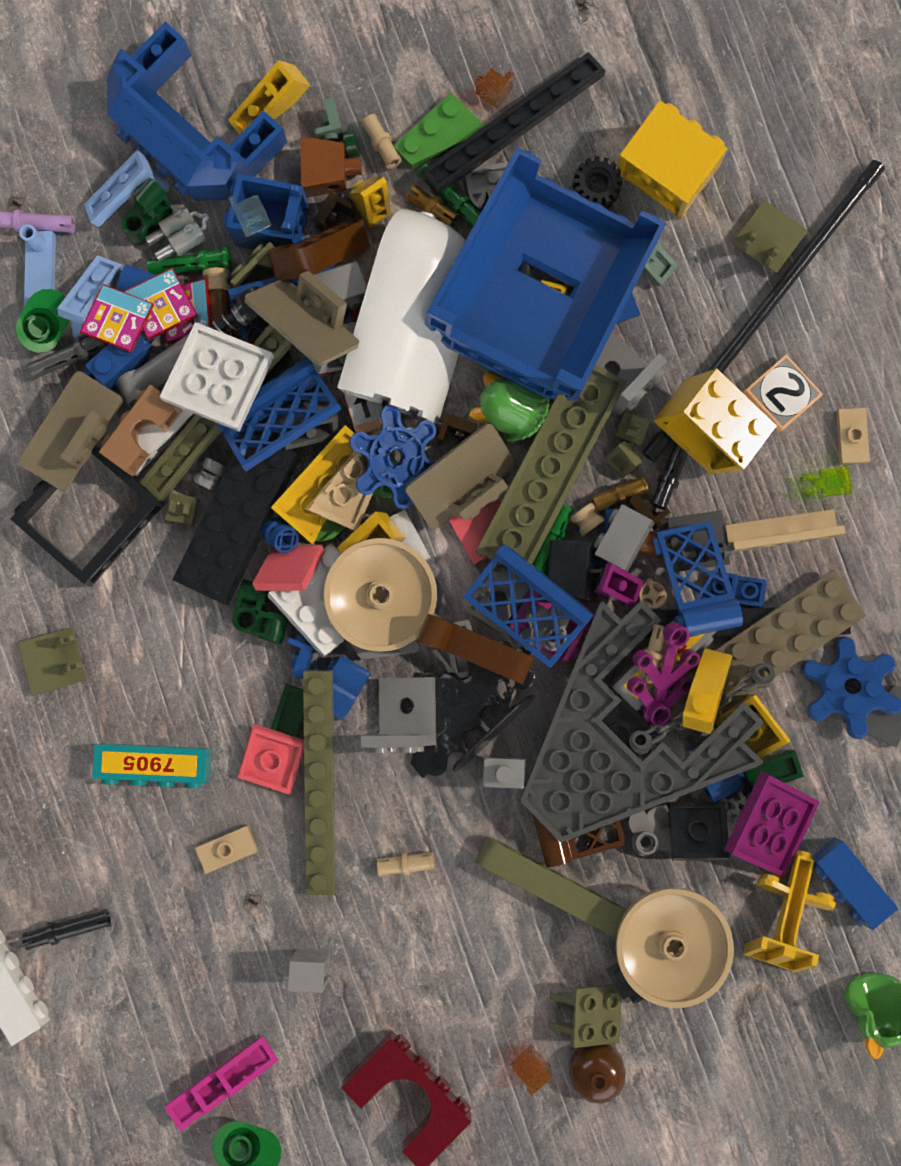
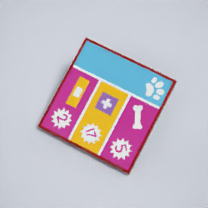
(200, 298)
(170, 303)
(116, 318)

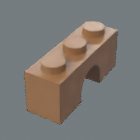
(123, 444)

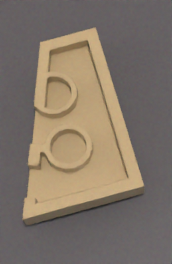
(339, 498)

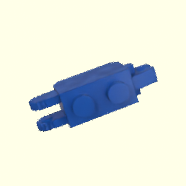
(114, 362)

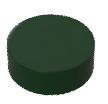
(351, 143)

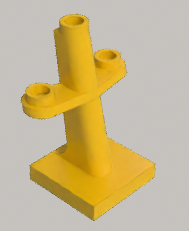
(782, 948)

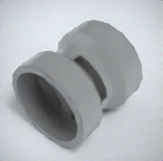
(206, 480)

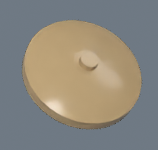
(379, 594)
(674, 947)

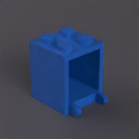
(284, 205)

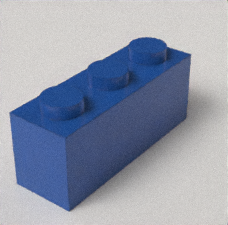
(853, 884)

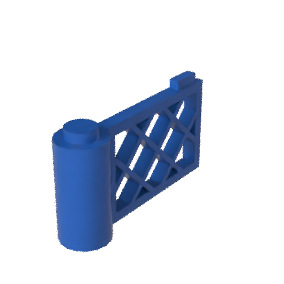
(705, 614)

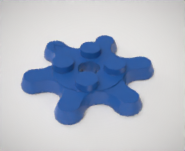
(376, 449)
(835, 698)

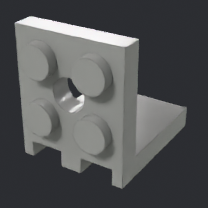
(633, 370)
(403, 730)

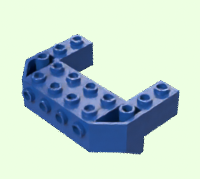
(169, 140)

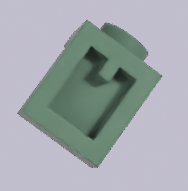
(332, 127)
(659, 266)

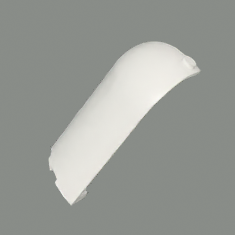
(396, 350)

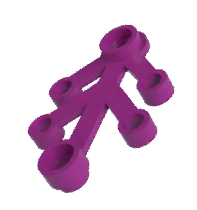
(657, 707)

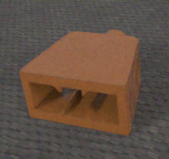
(326, 166)

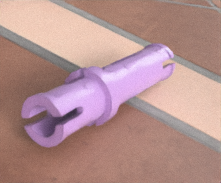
(42, 222)

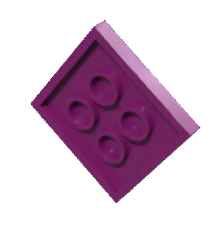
(772, 825)

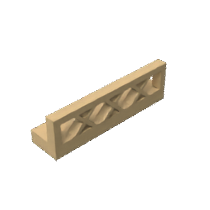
(783, 530)

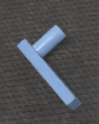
(120, 188)
(39, 260)
(81, 297)

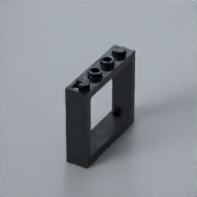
(114, 546)

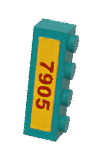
(152, 763)

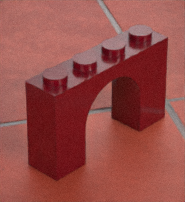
(396, 1061)

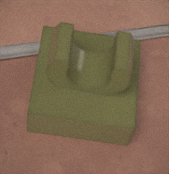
(632, 428)
(623, 459)
(182, 509)

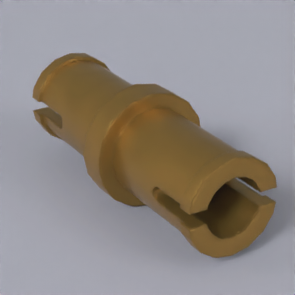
(432, 205)
(620, 493)

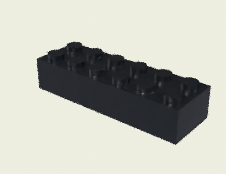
(234, 524)

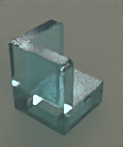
(250, 215)

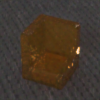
(494, 87)
(532, 1069)

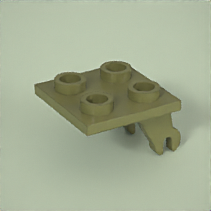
(769, 237)
(259, 261)
(52, 661)
(595, 1015)

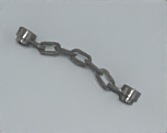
(757, 680)

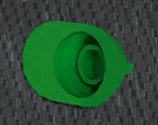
(39, 324)
(245, 1145)

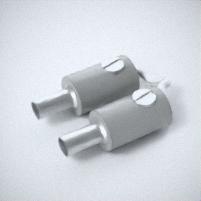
(181, 232)

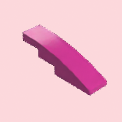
(221, 1083)

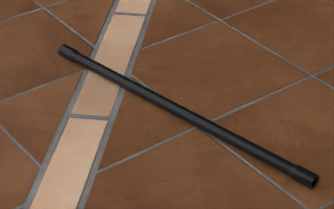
(864, 183)

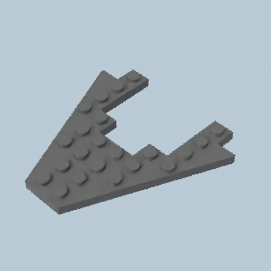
(589, 774)

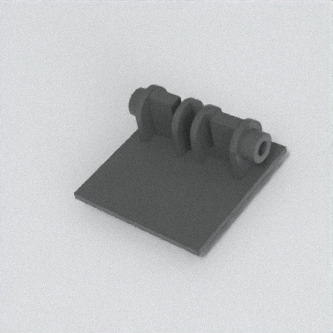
(701, 538)

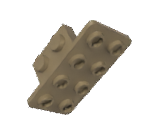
(306, 316)
(70, 431)
(462, 479)

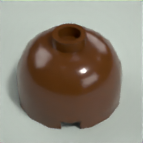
(597, 1073)

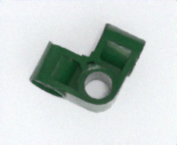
(149, 208)
(266, 624)

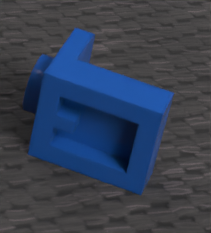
(302, 660)

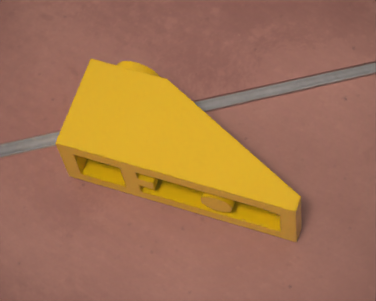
(273, 94)
(371, 200)
(706, 691)

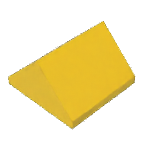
(768, 735)

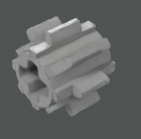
(734, 803)

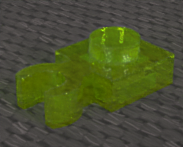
(830, 481)

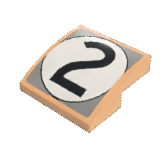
(783, 393)

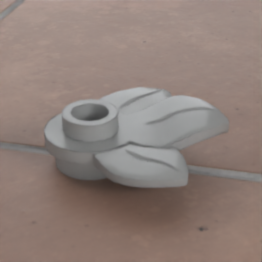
(545, 627)
(652, 825)

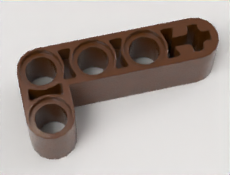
(319, 251)
(475, 648)

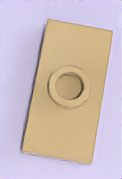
(852, 436)
(226, 849)

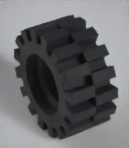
(602, 169)

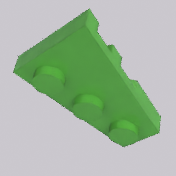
(437, 132)

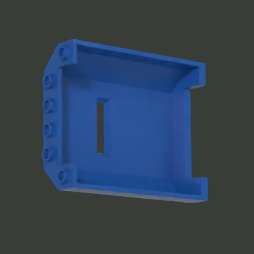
(520, 323)

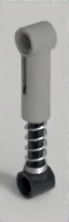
(160, 367)

